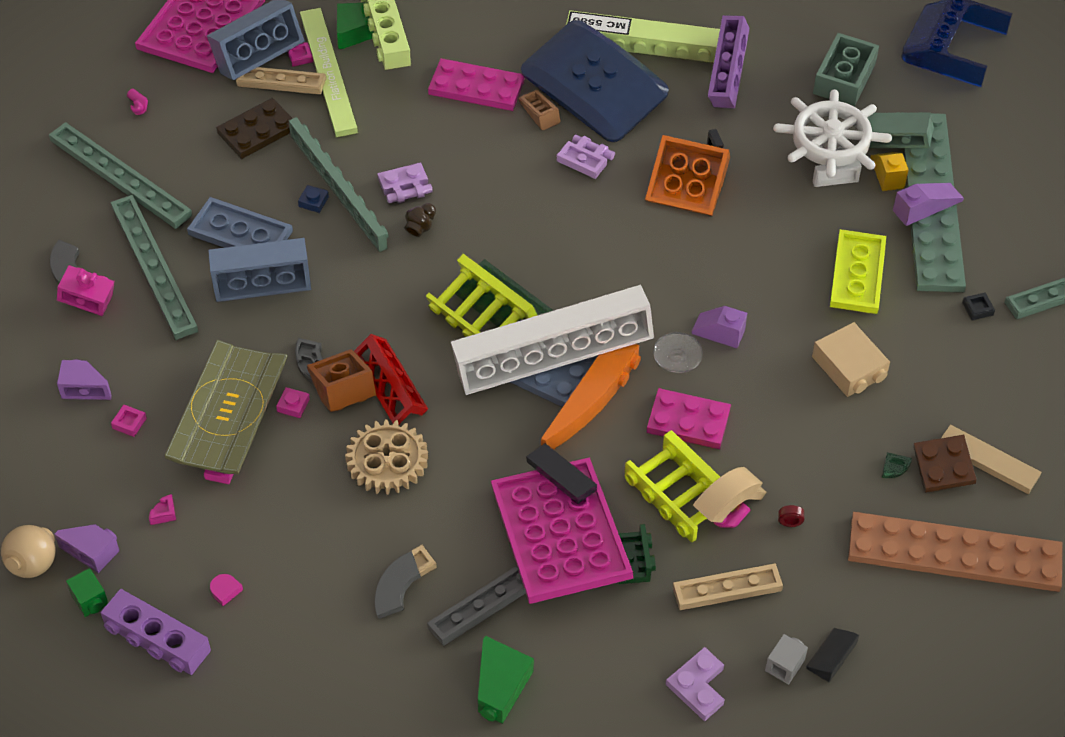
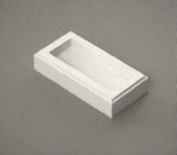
(843, 175)

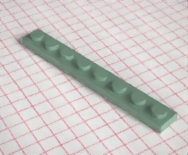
(121, 175)
(342, 189)
(154, 267)

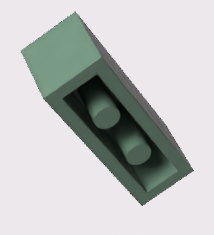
(906, 129)

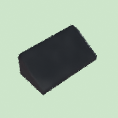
(832, 653)

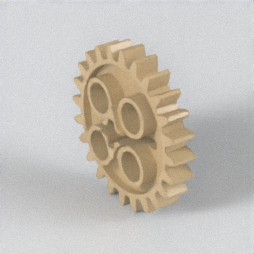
(386, 457)

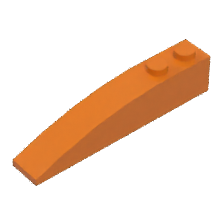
(592, 393)

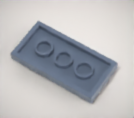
(235, 226)

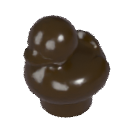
(419, 219)

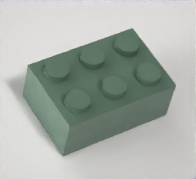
(846, 68)

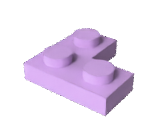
(692, 686)

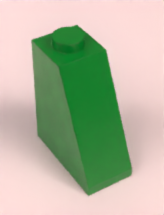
(352, 25)
(501, 679)

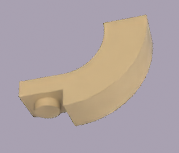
(728, 493)

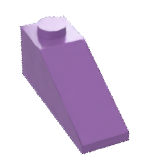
(924, 200)

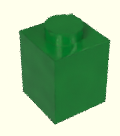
(87, 592)

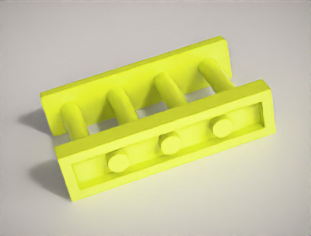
(486, 283)
(691, 466)

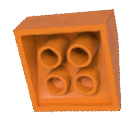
(688, 175)

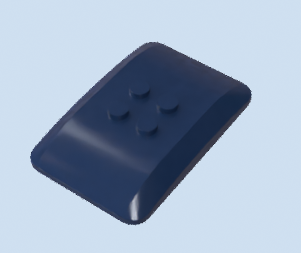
(595, 80)

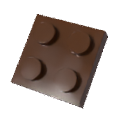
(944, 463)

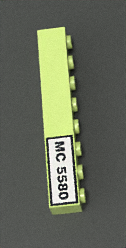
(654, 36)

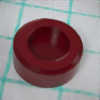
(791, 516)

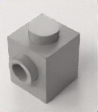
(786, 658)

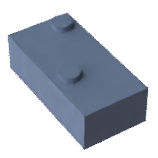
(255, 38)
(259, 269)

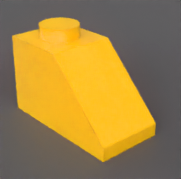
(890, 170)

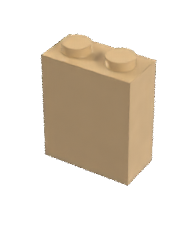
(851, 359)

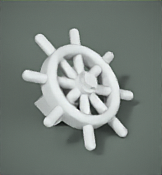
(829, 141)

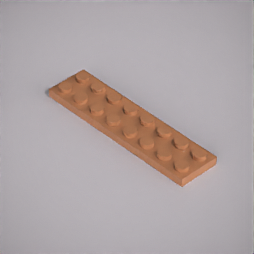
(956, 551)

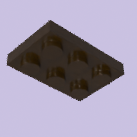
(255, 128)

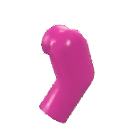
(140, 102)
(734, 518)

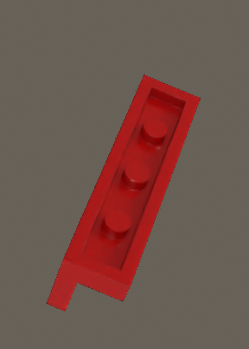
(392, 373)

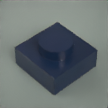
(313, 198)

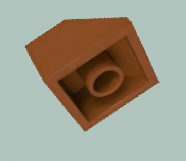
(342, 380)

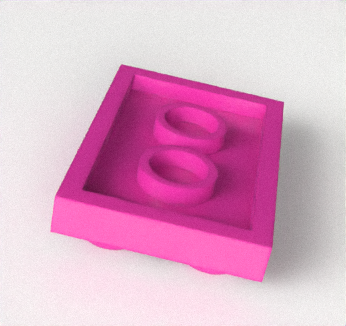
(689, 417)

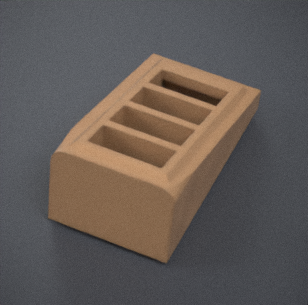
(542, 112)

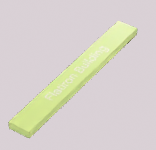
(325, 62)

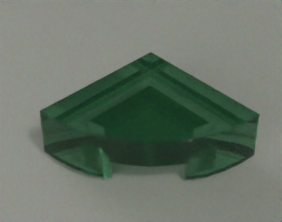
(895, 465)

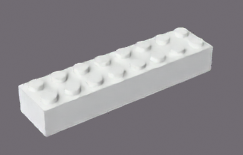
(553, 339)

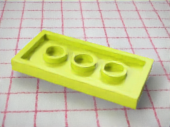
(858, 271)

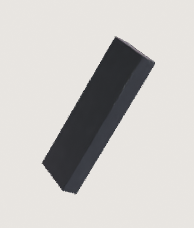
(561, 473)

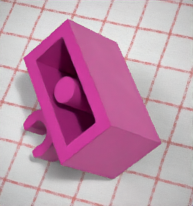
(85, 290)

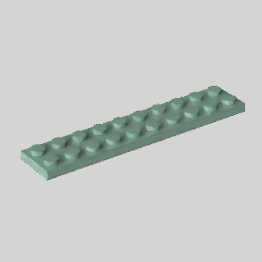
(936, 237)

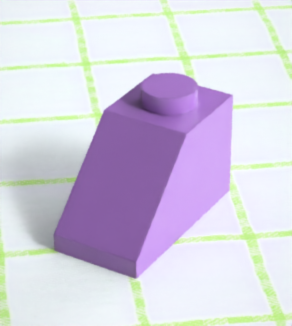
(721, 325)
(82, 381)
(89, 545)

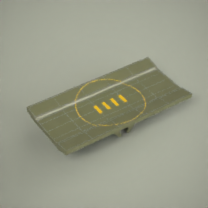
(226, 408)

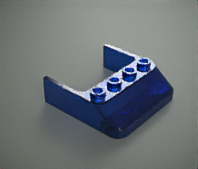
(936, 29)

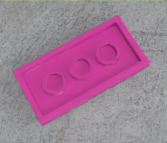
(476, 84)

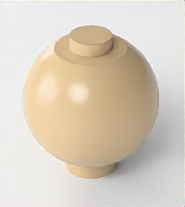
(28, 551)

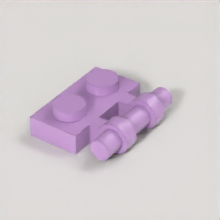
(585, 156)
(404, 183)

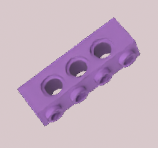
(728, 61)
(127, 607)

